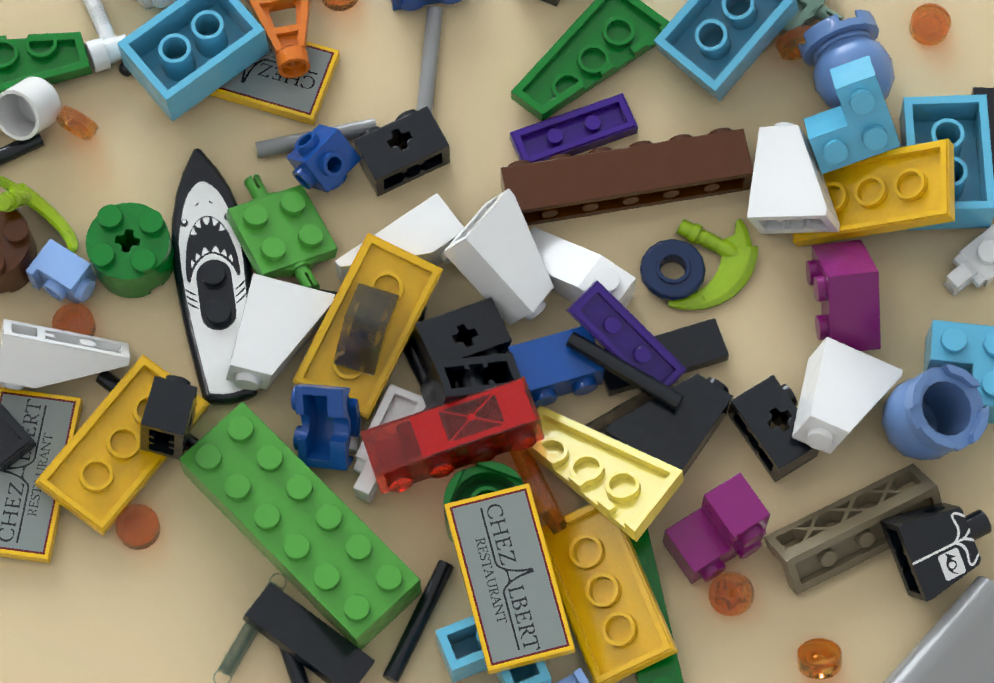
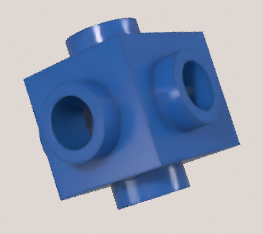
(322, 159)

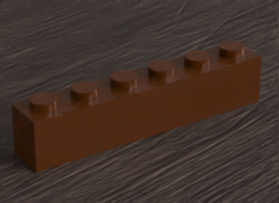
(630, 176)

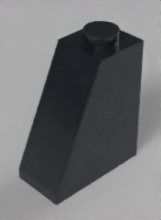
(680, 433)

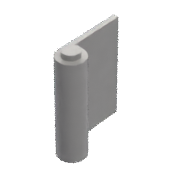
(958, 645)

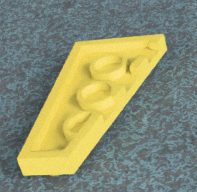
(605, 472)

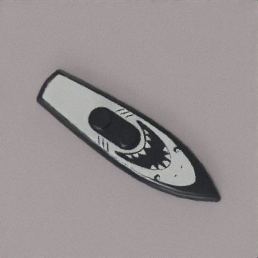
(209, 276)

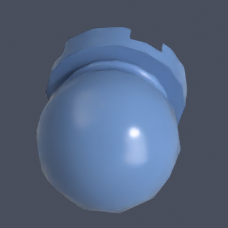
(840, 42)
(935, 413)

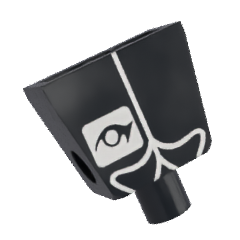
(934, 546)

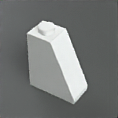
(788, 185)
(502, 259)
(273, 329)
(838, 393)

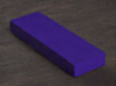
(575, 130)
(623, 334)

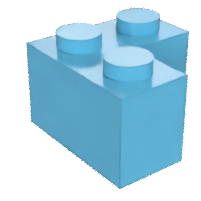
(856, 127)
(967, 348)
(464, 656)

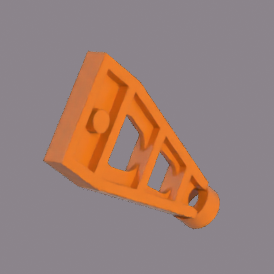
(288, 41)

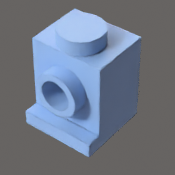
(62, 273)

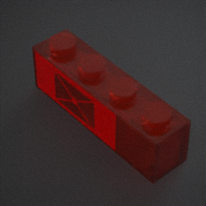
(453, 436)

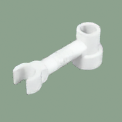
(103, 50)

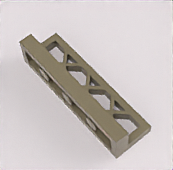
(858, 535)

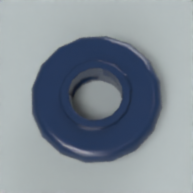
(676, 252)

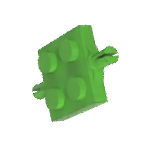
(281, 232)

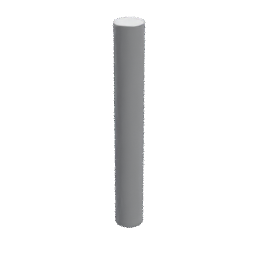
(429, 58)
(286, 143)

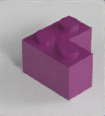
(848, 293)
(725, 526)

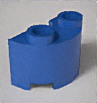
(327, 425)

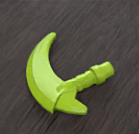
(22, 195)
(735, 266)

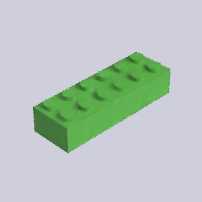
(301, 526)

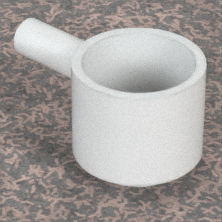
(28, 108)

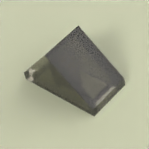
(365, 329)

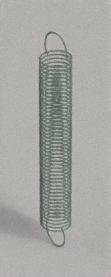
(243, 646)

